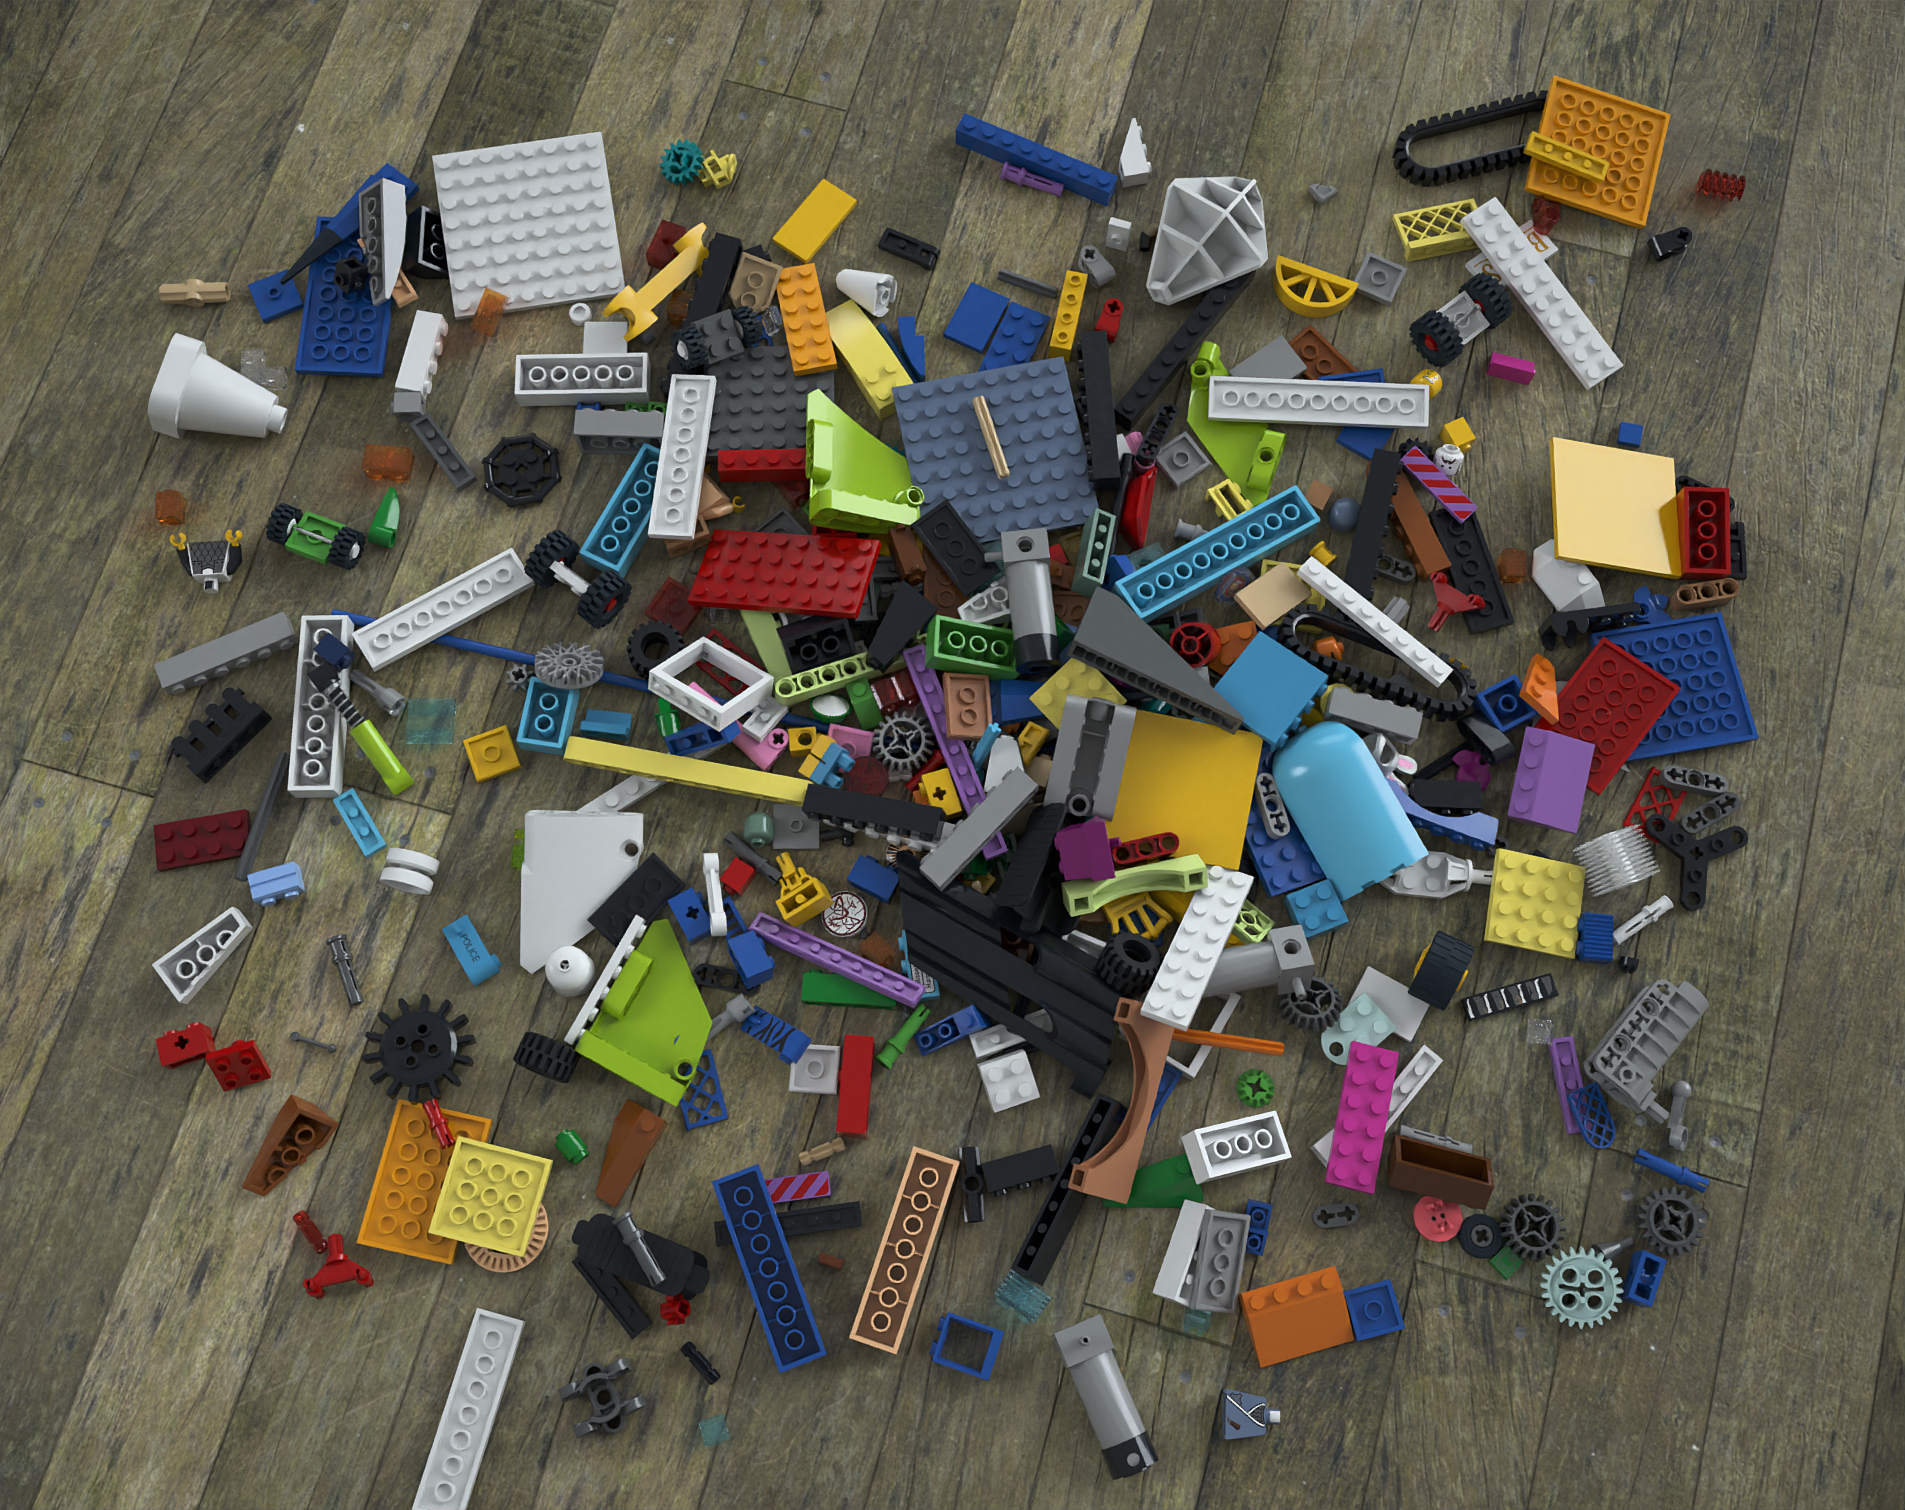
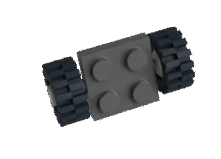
(716, 337)

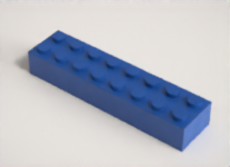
(769, 1268)

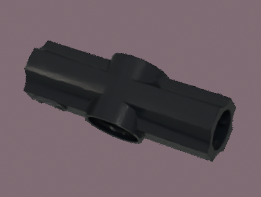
(971, 1169)

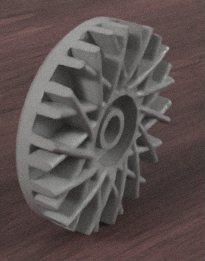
(569, 666)

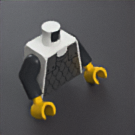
(210, 560)

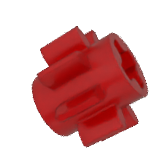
(675, 1309)

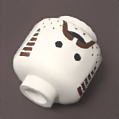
(1448, 459)

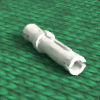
(1661, 906)

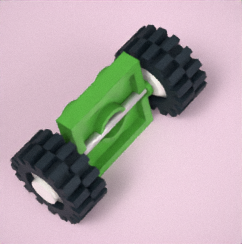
(315, 537)

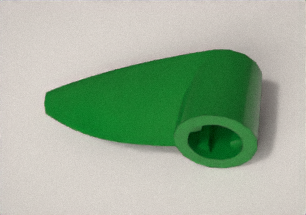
(384, 526)

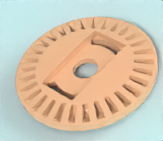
(507, 1262)

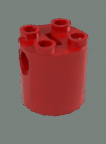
(1196, 643)

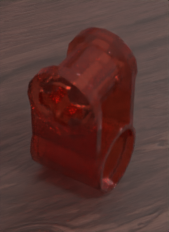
(1545, 214)

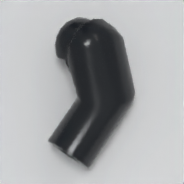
(838, 833)

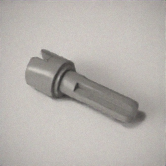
(387, 699)
(736, 1010)

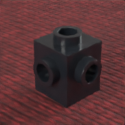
(350, 274)

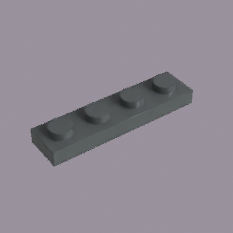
(443, 451)

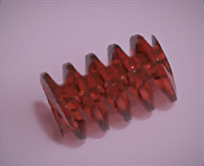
(1721, 184)

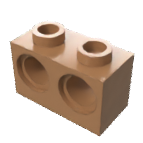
(701, 538)

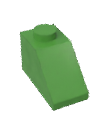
(864, 703)

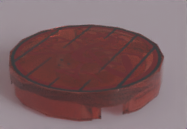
(867, 776)

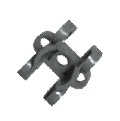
(603, 1412)

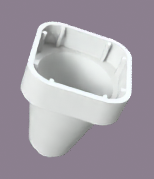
(208, 396)

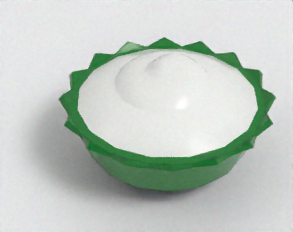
(830, 707)

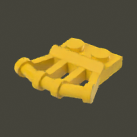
(1124, 905)

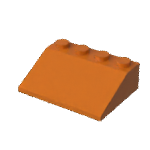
(1297, 1316)

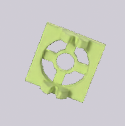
(1256, 916)

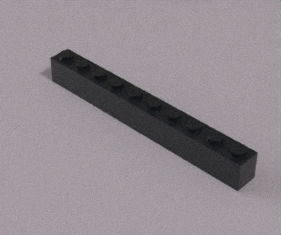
(1179, 350)

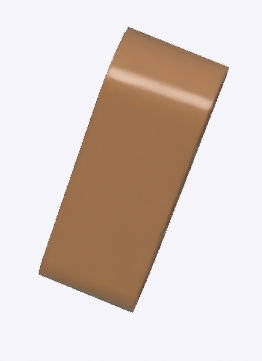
(1712, 589)

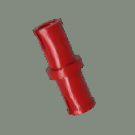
(438, 1124)

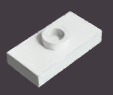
(1118, 234)

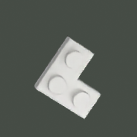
(764, 718)

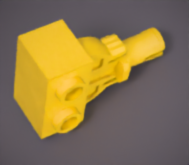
(801, 894)

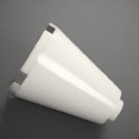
(868, 289)

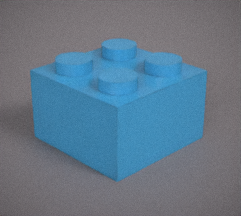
(1316, 910)

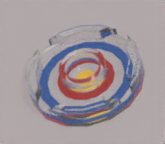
(1232, 584)

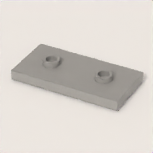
(1220, 1261)

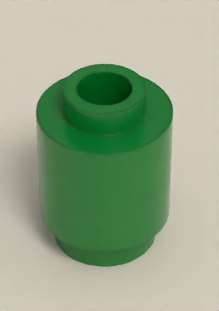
(571, 1146)

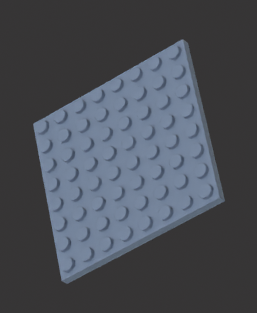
(1037, 435)

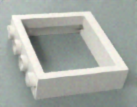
(696, 704)
(1190, 1072)

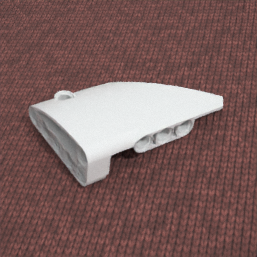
(568, 872)

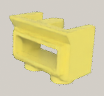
(1223, 506)

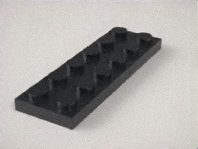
(1472, 570)

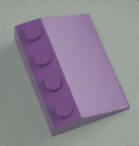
(1550, 780)

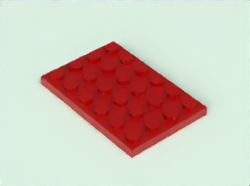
(1610, 705)

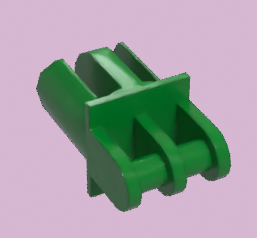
(667, 719)

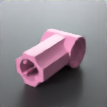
(1134, 440)

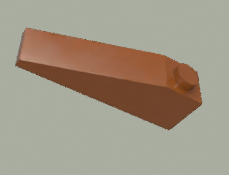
(292, 1137)
(629, 1145)

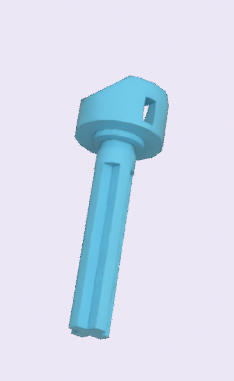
(983, 748)

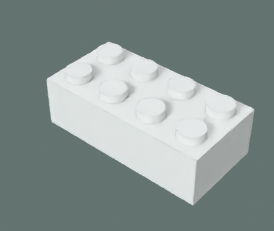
(1236, 1147)

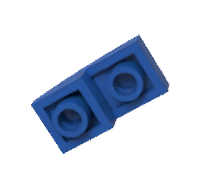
(1257, 1234)

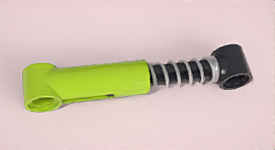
(362, 731)

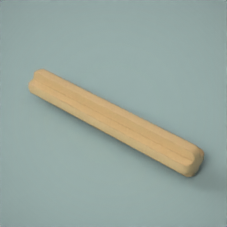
(991, 437)

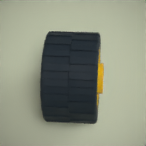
(1441, 970)

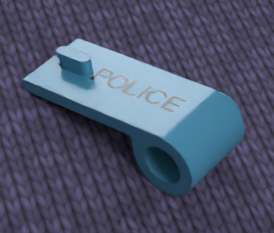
(471, 951)

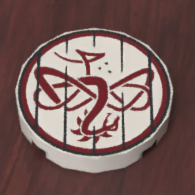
(846, 916)

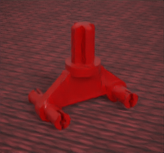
(1450, 601)
(336, 1270)

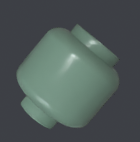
(759, 829)

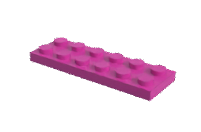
(1361, 1118)

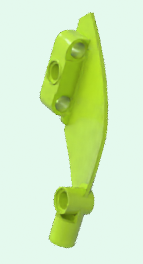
(1233, 444)

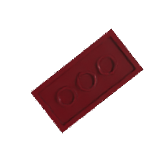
(201, 840)

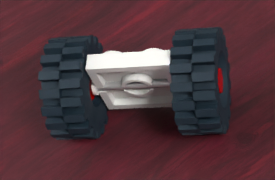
(1478, 307)
(552, 563)

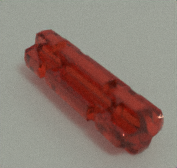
(311, 1232)

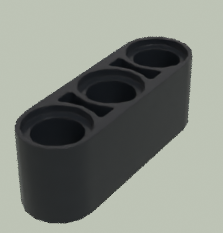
(1485, 738)

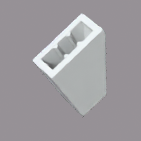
(1003, 757)

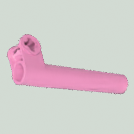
(763, 753)

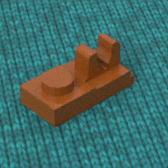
(1061, 575)

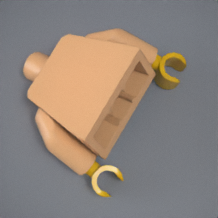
(714, 501)

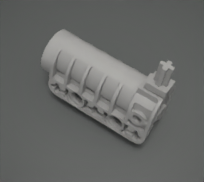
(1645, 1047)

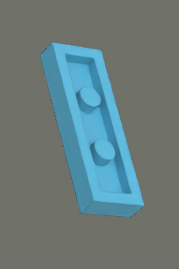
(360, 823)

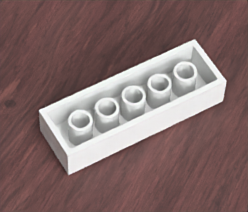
(582, 378)

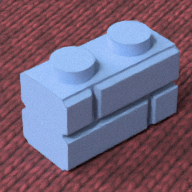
(276, 883)

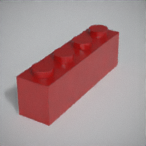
(762, 465)

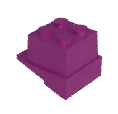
(1086, 850)

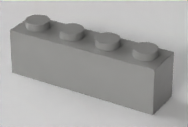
(1373, 715)

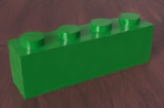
(841, 992)

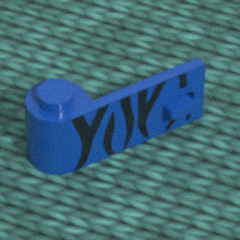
(777, 1034)

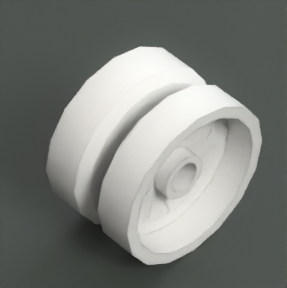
(409, 871)

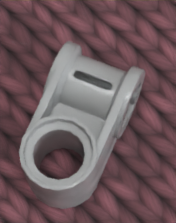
(1095, 265)

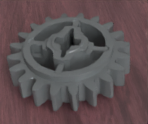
(1677, 1227)

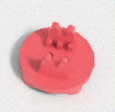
(1442, 1228)

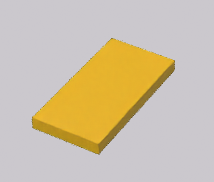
(814, 221)

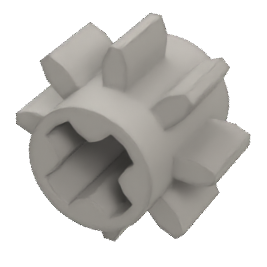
(519, 672)

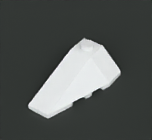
(988, 607)

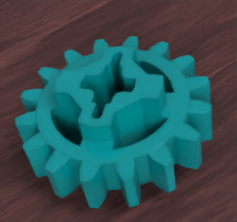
(681, 162)

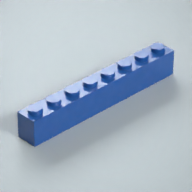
(1036, 158)

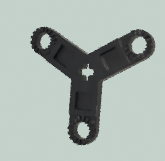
(1694, 871)

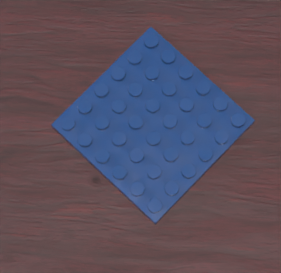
(1700, 660)

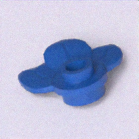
(1651, 606)

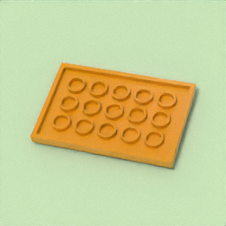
(412, 1181)

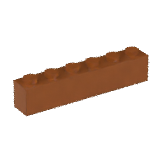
(1416, 531)

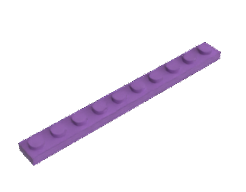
(953, 750)

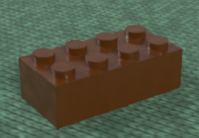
(1440, 1172)

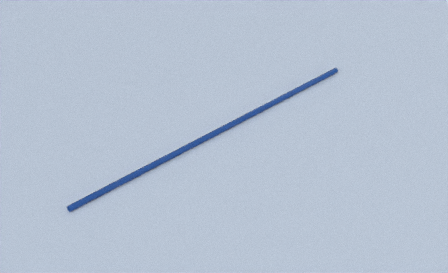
(607, 677)

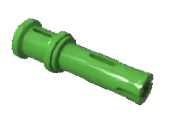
(896, 1045)

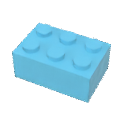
(547, 718)

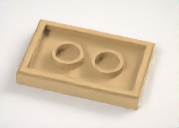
(1272, 595)

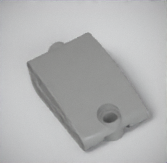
(1090, 755)

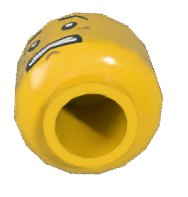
(1430, 378)

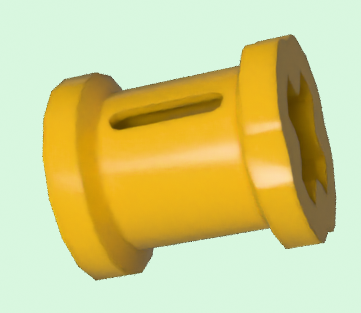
(1323, 555)

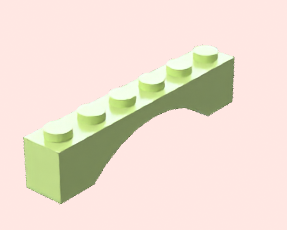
(1176, 874)

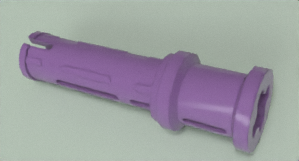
(1022, 176)

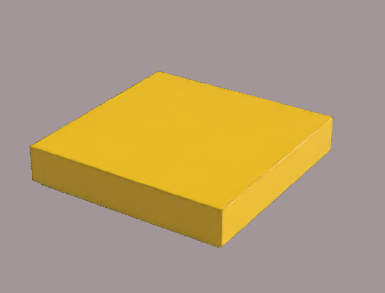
(492, 754)

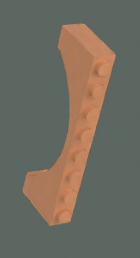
(1113, 1168)

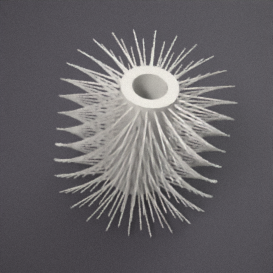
(1616, 860)

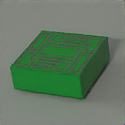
(1505, 1262)

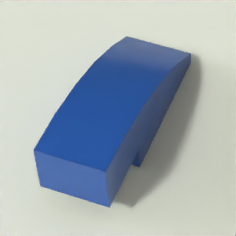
(912, 346)

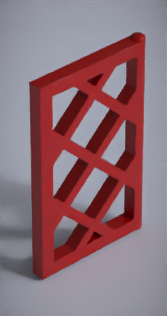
(724, 681)
(1636, 807)

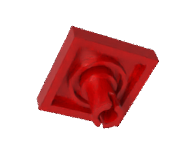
(238, 1065)

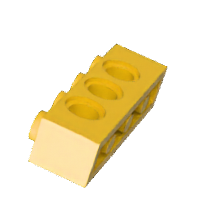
(1068, 315)

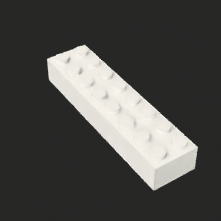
(318, 728)

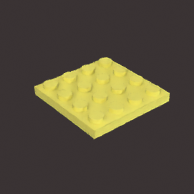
(1534, 903)
(491, 1196)

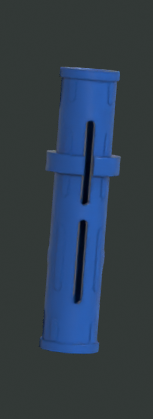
(1681, 1175)

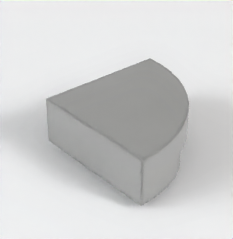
(1322, 193)

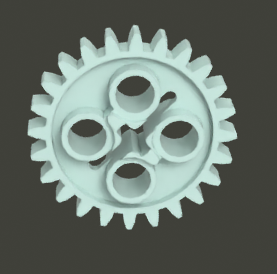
(1580, 1310)

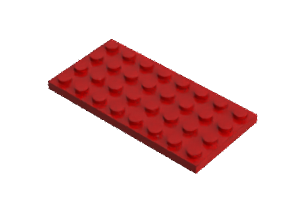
(785, 573)

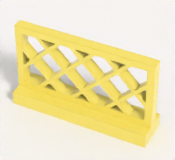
(1437, 245)

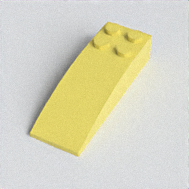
(866, 357)

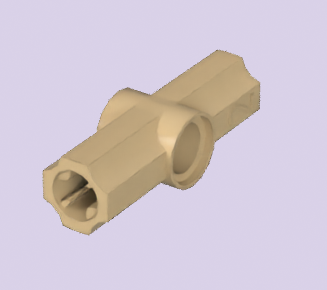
(194, 293)

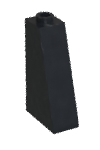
(901, 625)

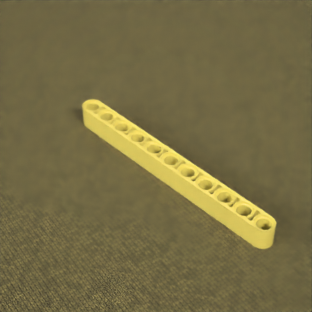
(686, 771)

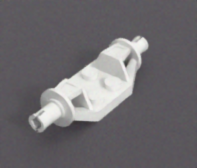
(1432, 877)

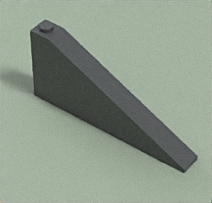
(1128, 649)

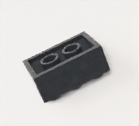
(425, 245)
(816, 642)

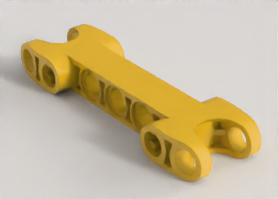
(639, 305)

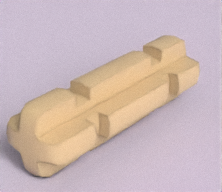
(822, 1151)

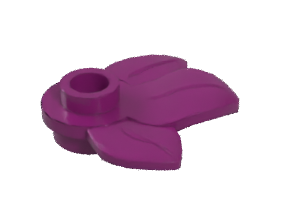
(1471, 769)

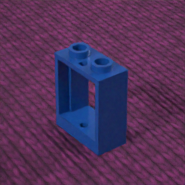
(991, 1354)

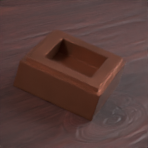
(830, 1261)

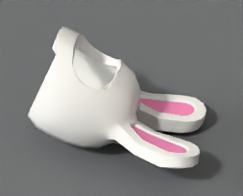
(1389, 759)

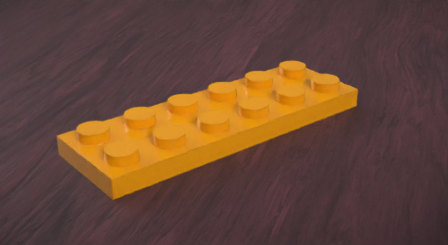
(805, 320)

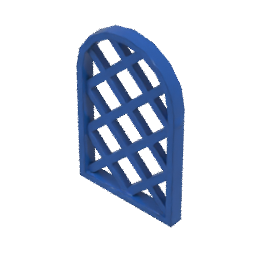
(1608, 1119)

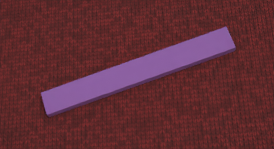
(838, 960)

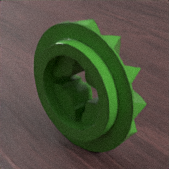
(1245, 1092)

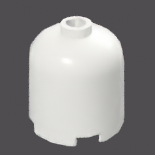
(576, 978)

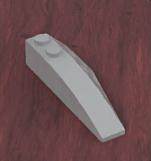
(383, 229)

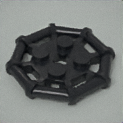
(521, 458)

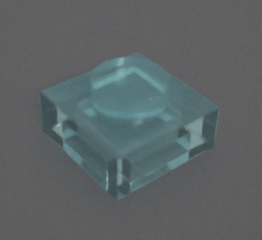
(714, 1430)

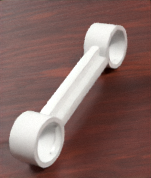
(717, 915)

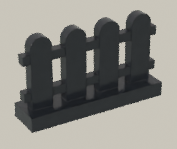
(229, 742)

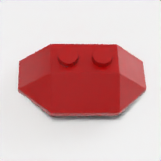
(1137, 509)

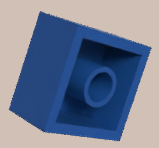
(1504, 705)

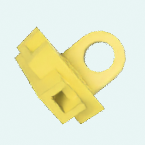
(727, 167)

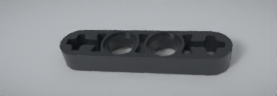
(1156, 433)

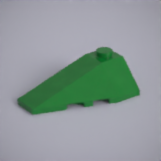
(1162, 1186)

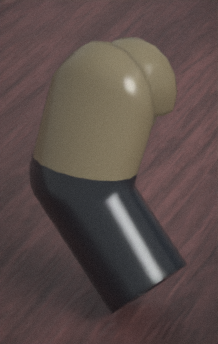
(1146, 235)

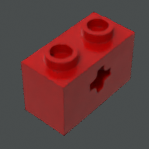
(171, 1050)

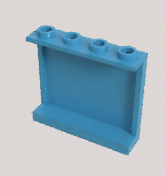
(1271, 689)

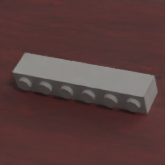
(226, 654)
(979, 828)

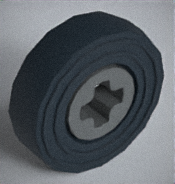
(1468, 1238)

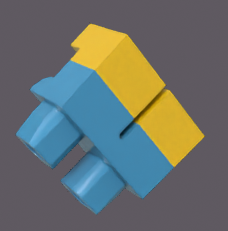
(826, 762)

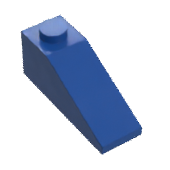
(699, 738)

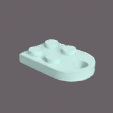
(1358, 1022)

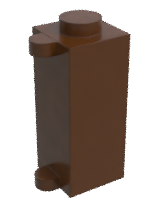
(906, 555)

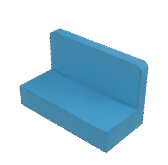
(607, 725)

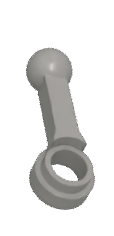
(1679, 1134)

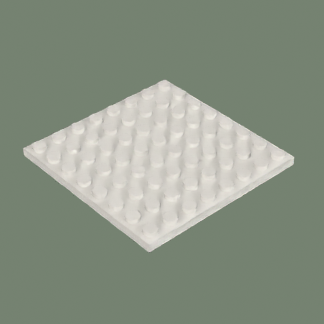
(529, 223)

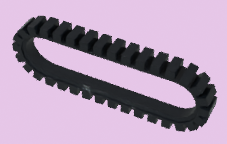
(1461, 121)
(1366, 680)

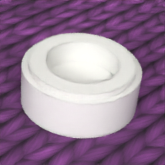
(580, 313)

